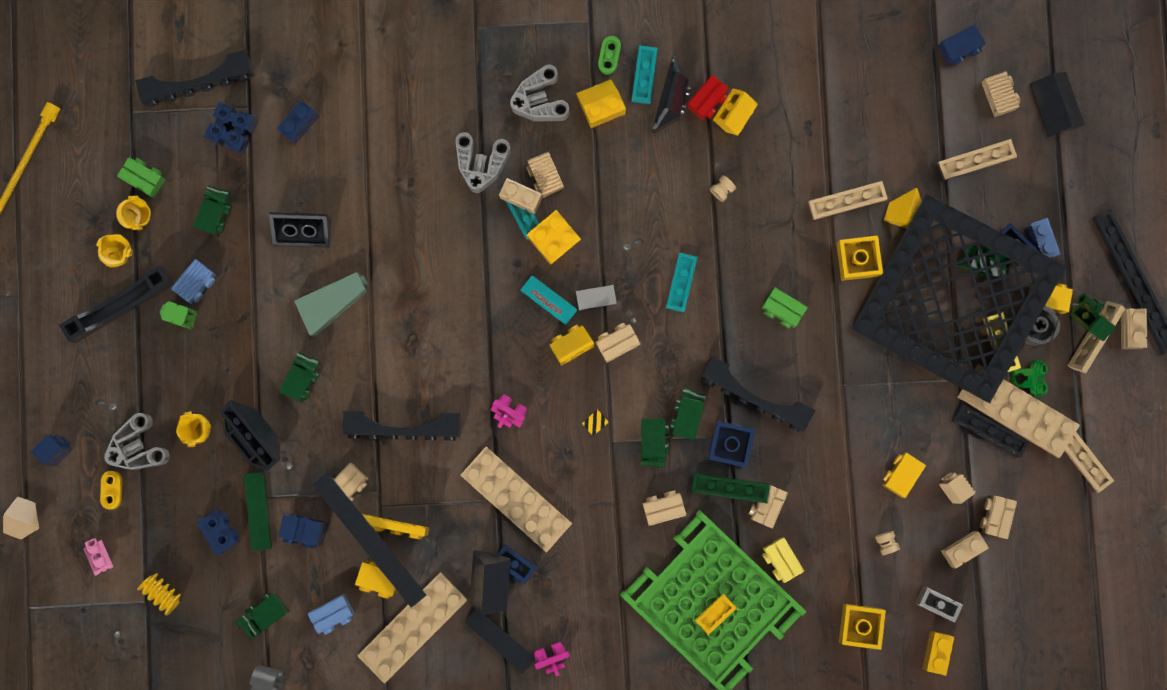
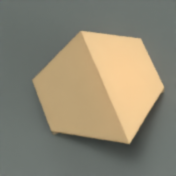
(20, 518)

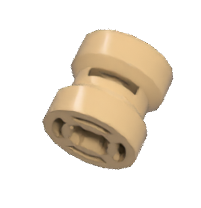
(722, 188)
(889, 547)

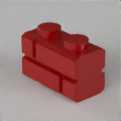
(708, 97)

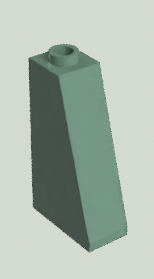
(329, 302)

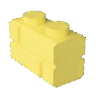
(782, 559)

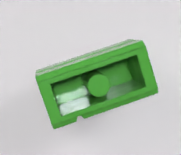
(142, 178)
(784, 308)
(178, 315)

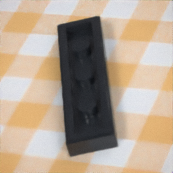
(990, 430)
(500, 641)

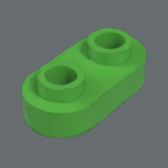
(608, 55)

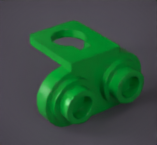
(1035, 378)

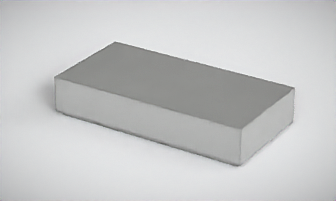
(596, 297)

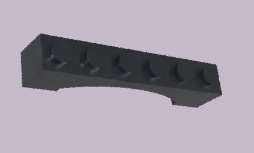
(235, 68)
(145, 288)
(796, 415)
(357, 424)

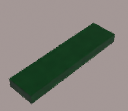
(731, 488)
(257, 511)

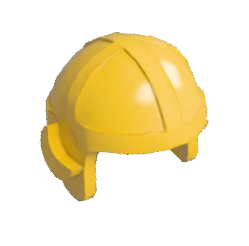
(133, 213)
(113, 250)
(193, 429)

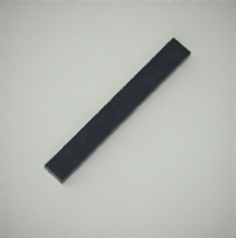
(1133, 276)
(369, 540)

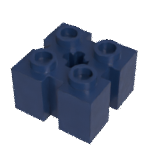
(225, 118)
(302, 529)

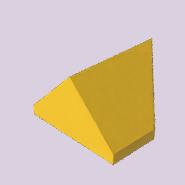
(903, 209)

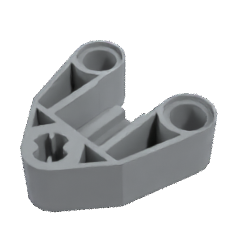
(535, 83)
(495, 166)
(126, 433)

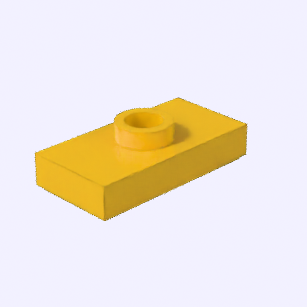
(715, 614)

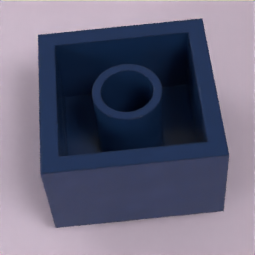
(731, 444)

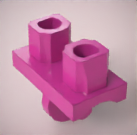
(506, 414)
(559, 654)

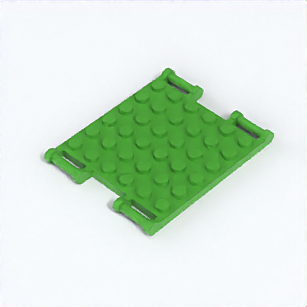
(693, 582)

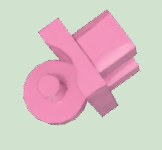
(97, 556)

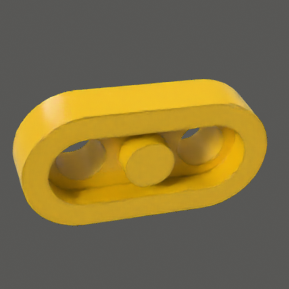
(113, 490)

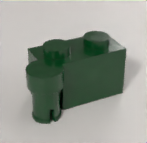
(213, 211)
(989, 261)
(1092, 318)
(301, 377)
(688, 415)
(653, 442)
(262, 616)

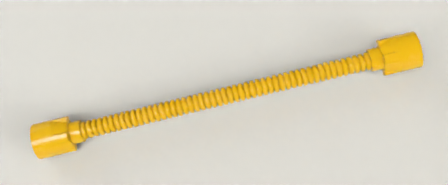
(48, 114)

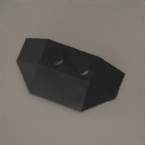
(672, 97)
(250, 435)

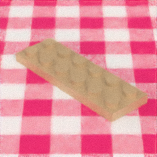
(1026, 416)
(516, 499)
(412, 628)

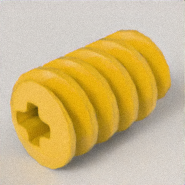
(160, 594)

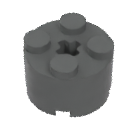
(1048, 329)
(266, 679)

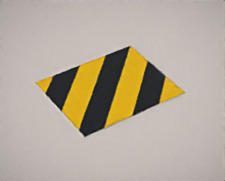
(595, 422)

